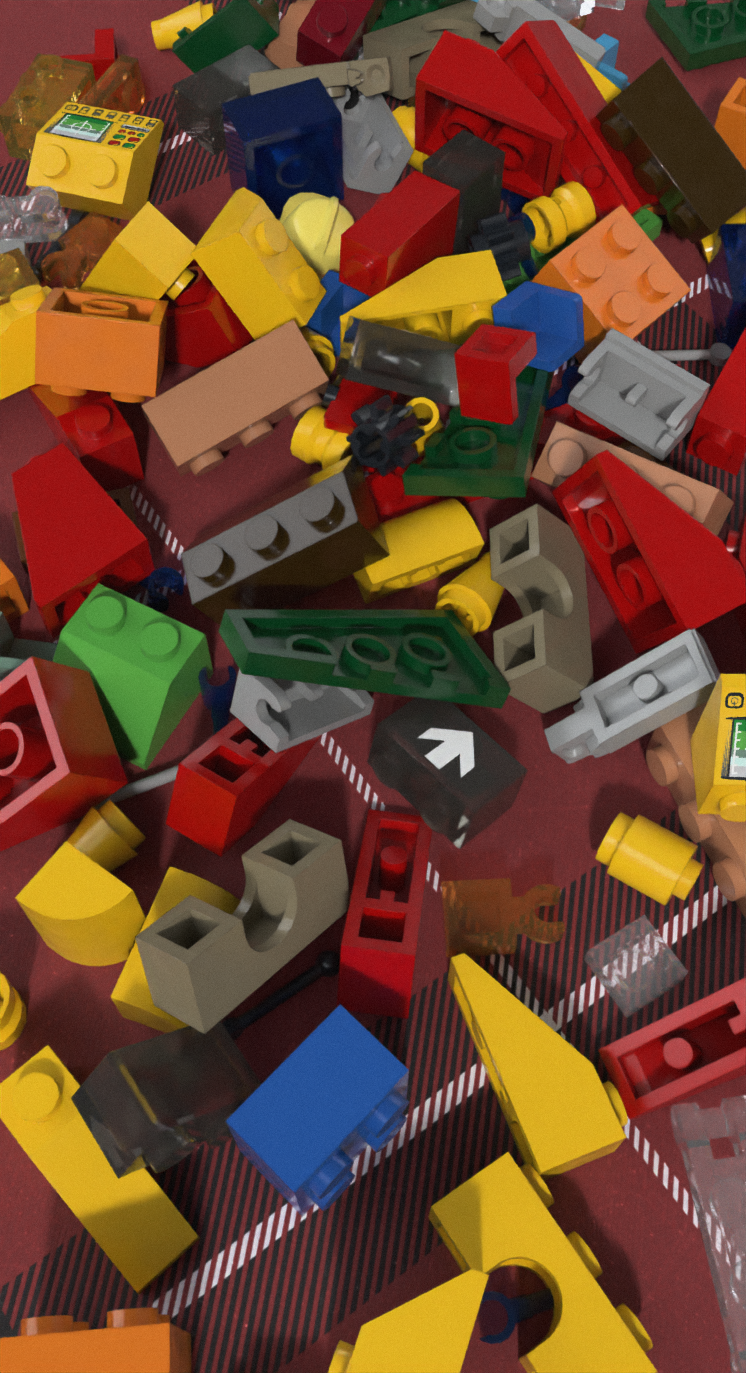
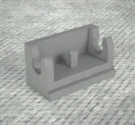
(372, 144)
(638, 394)
(294, 711)

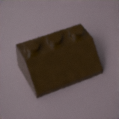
(675, 152)
(287, 544)

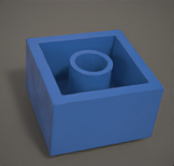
(322, 1112)

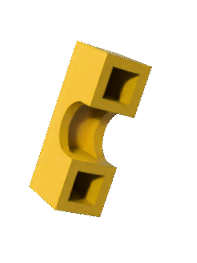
(505, 1221)

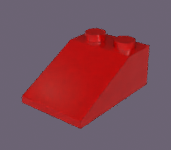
(478, 92)
(202, 324)
(648, 553)
(52, 750)

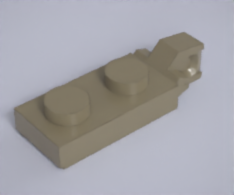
(367, 75)

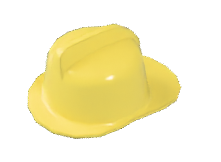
(316, 229)

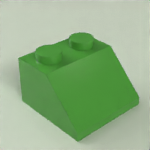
(140, 668)

